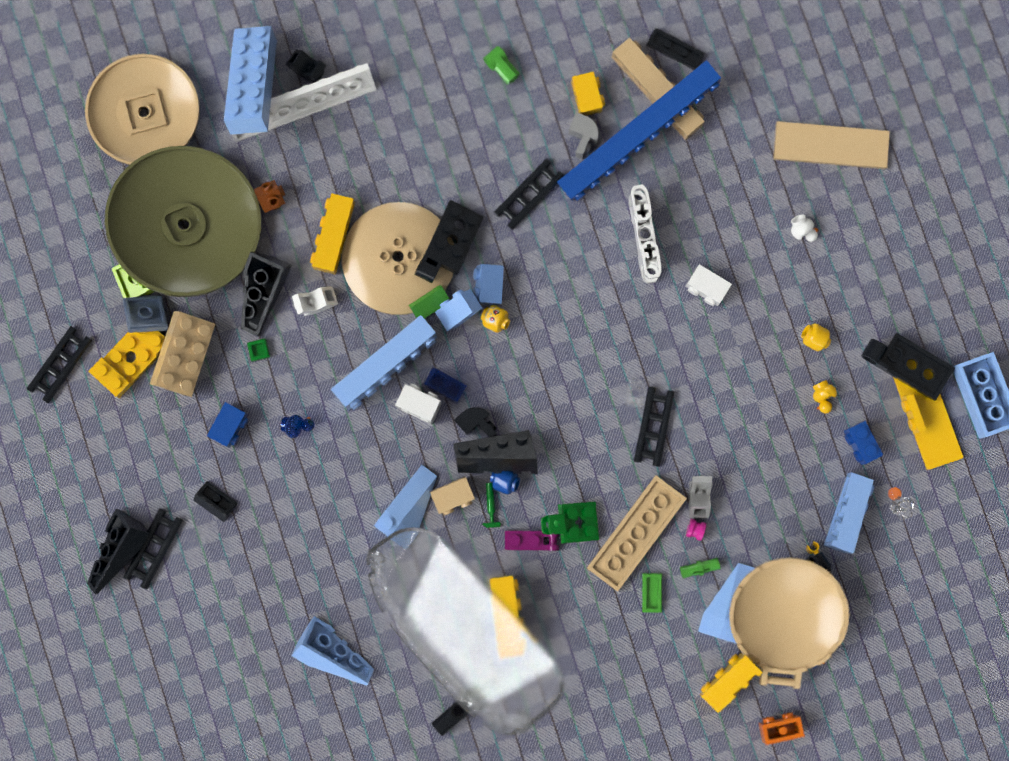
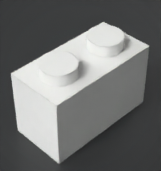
(708, 285)

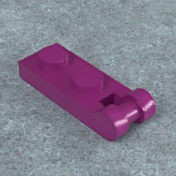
(529, 541)

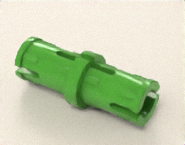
(700, 568)

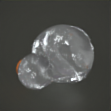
(900, 505)

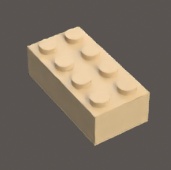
(182, 353)

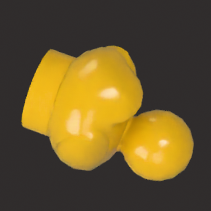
(821, 393)

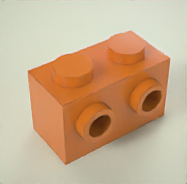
(781, 729)

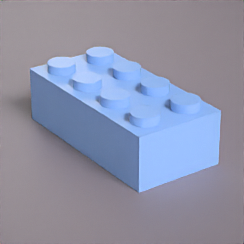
(984, 394)

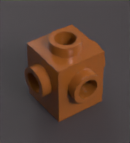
(270, 196)

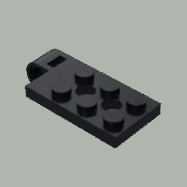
(439, 251)
(894, 360)

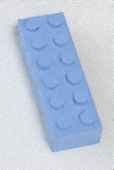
(250, 80)
(384, 363)

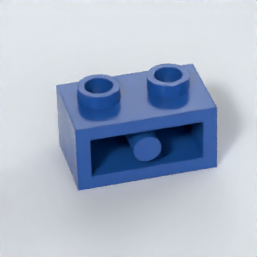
(228, 425)
(863, 443)

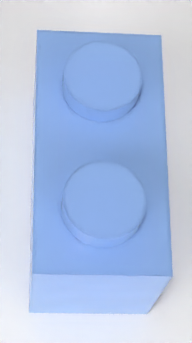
(458, 310)

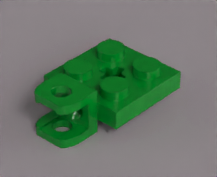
(565, 522)

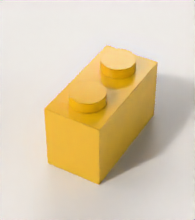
(587, 93)

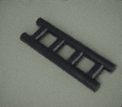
(528, 182)
(60, 376)
(645, 434)
(155, 560)

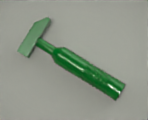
(490, 507)

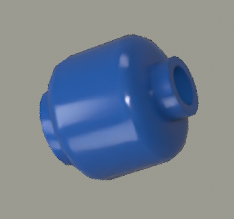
(505, 482)

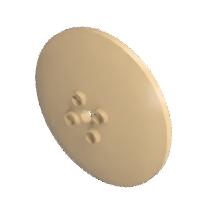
(136, 84)
(370, 250)

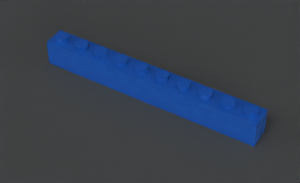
(640, 130)

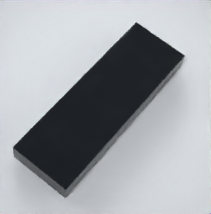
(675, 49)

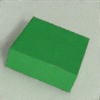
(258, 350)

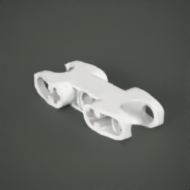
(644, 222)

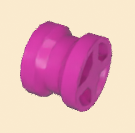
(696, 529)

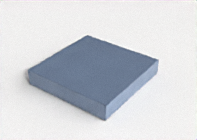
(145, 314)

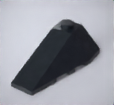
(262, 286)
(122, 543)

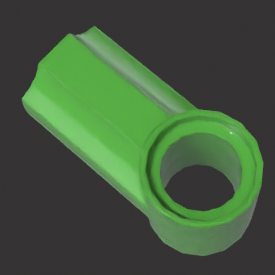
(498, 61)

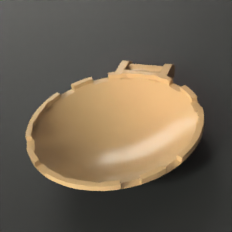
(788, 618)

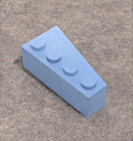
(849, 513)

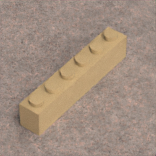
(653, 83)

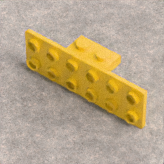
(929, 424)

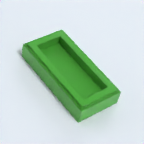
(429, 302)
(652, 592)

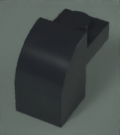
(305, 66)
(474, 417)

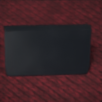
(215, 501)

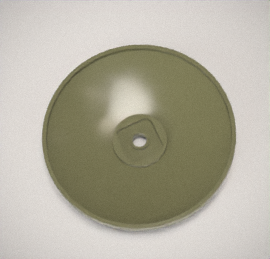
(175, 187)

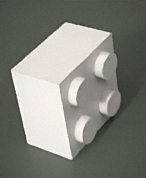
(418, 404)

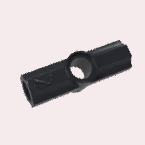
(447, 720)

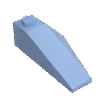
(716, 616)

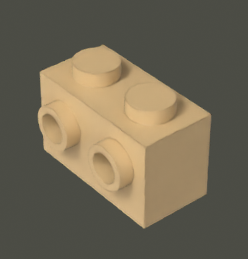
(452, 495)

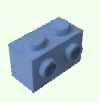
(488, 284)

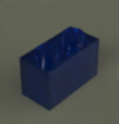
(445, 385)

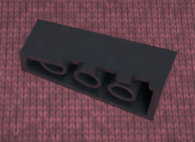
(497, 454)

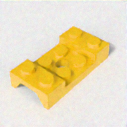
(119, 374)

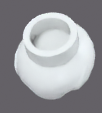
(803, 227)

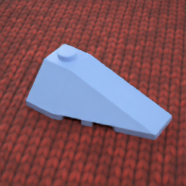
(409, 505)
(327, 652)

